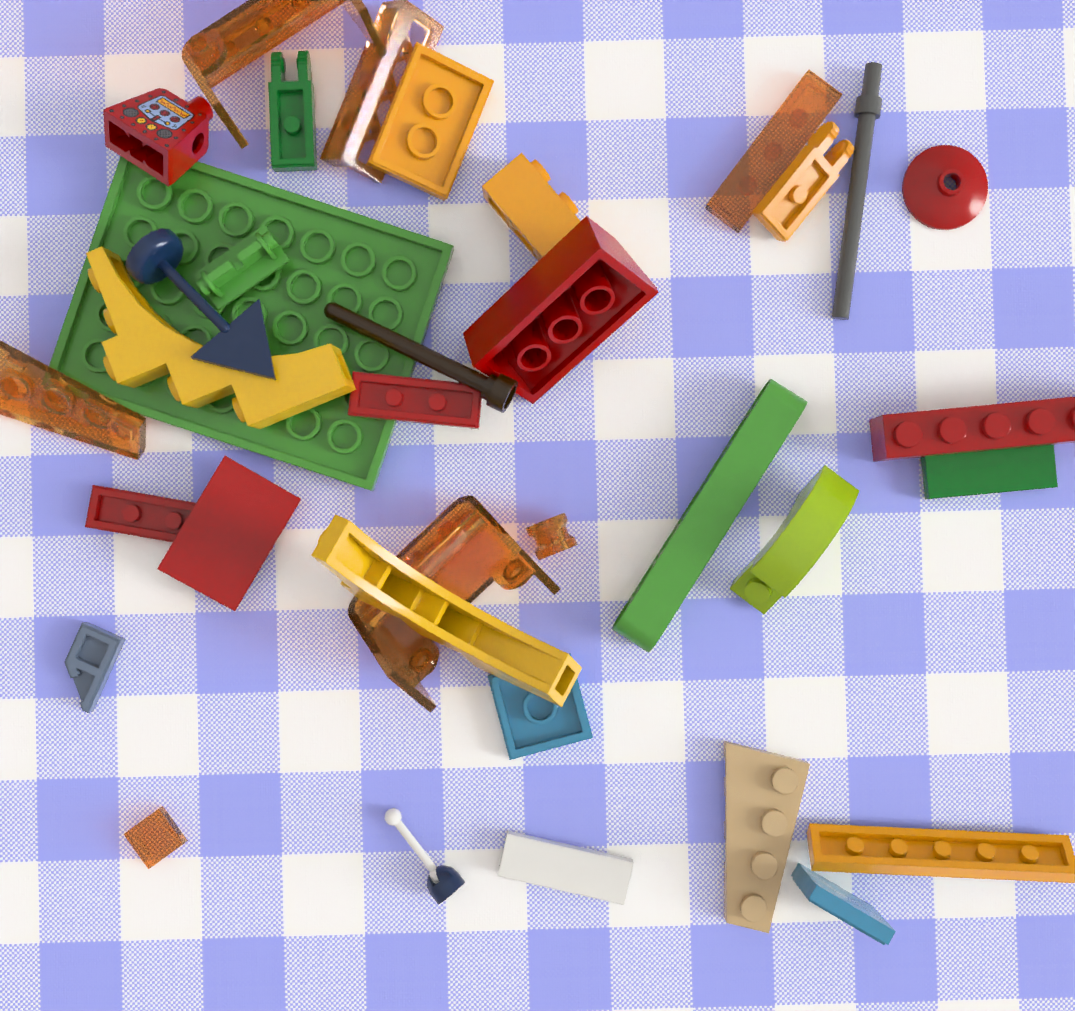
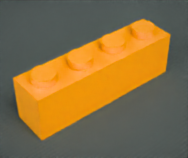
(531, 205)

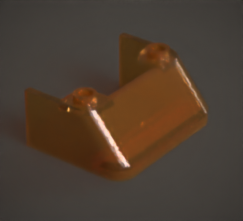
(252, 32)
(463, 554)

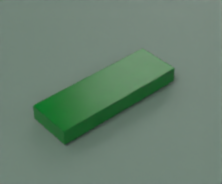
(989, 472)

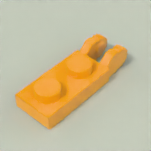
(803, 183)

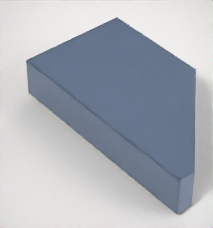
(92, 661)

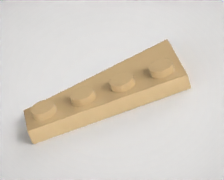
(759, 823)

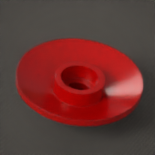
(930, 199)

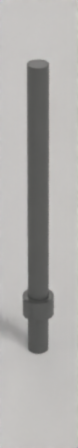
(867, 111)

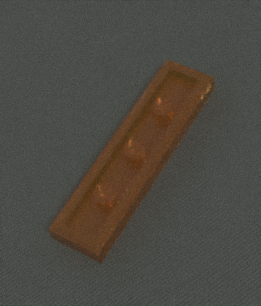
(773, 150)

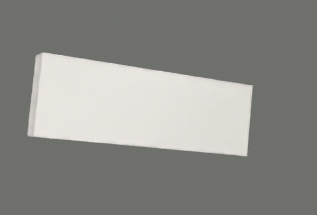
(565, 867)

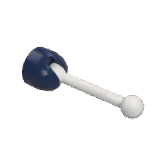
(442, 879)

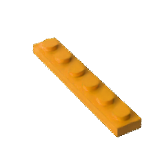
(941, 853)

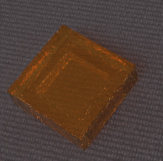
(155, 837)

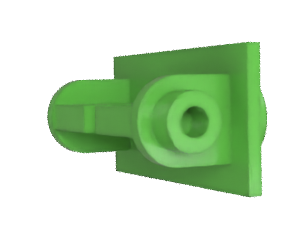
(241, 267)

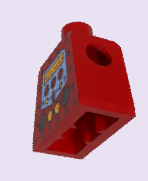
(159, 132)

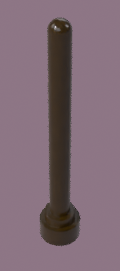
(494, 389)

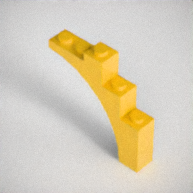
(153, 348)
(441, 616)

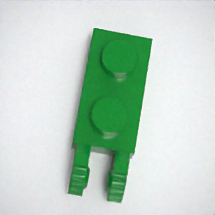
(292, 116)

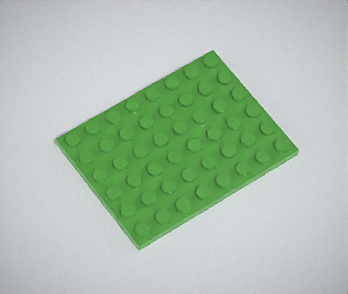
(332, 257)

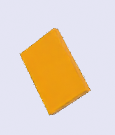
(430, 122)

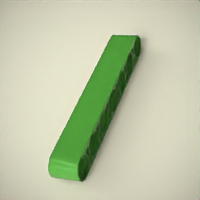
(709, 515)

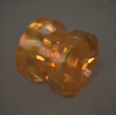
(551, 536)

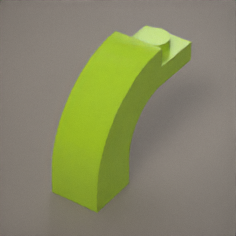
(798, 541)

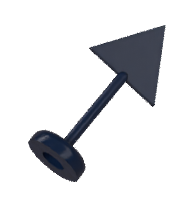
(238, 345)

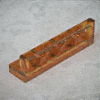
(371, 81)

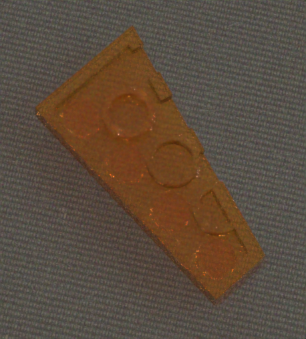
(65, 406)

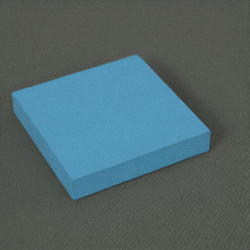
(536, 724)
(842, 904)

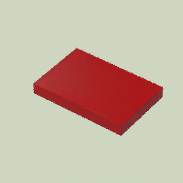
(229, 533)

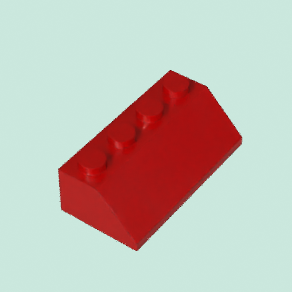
(559, 311)

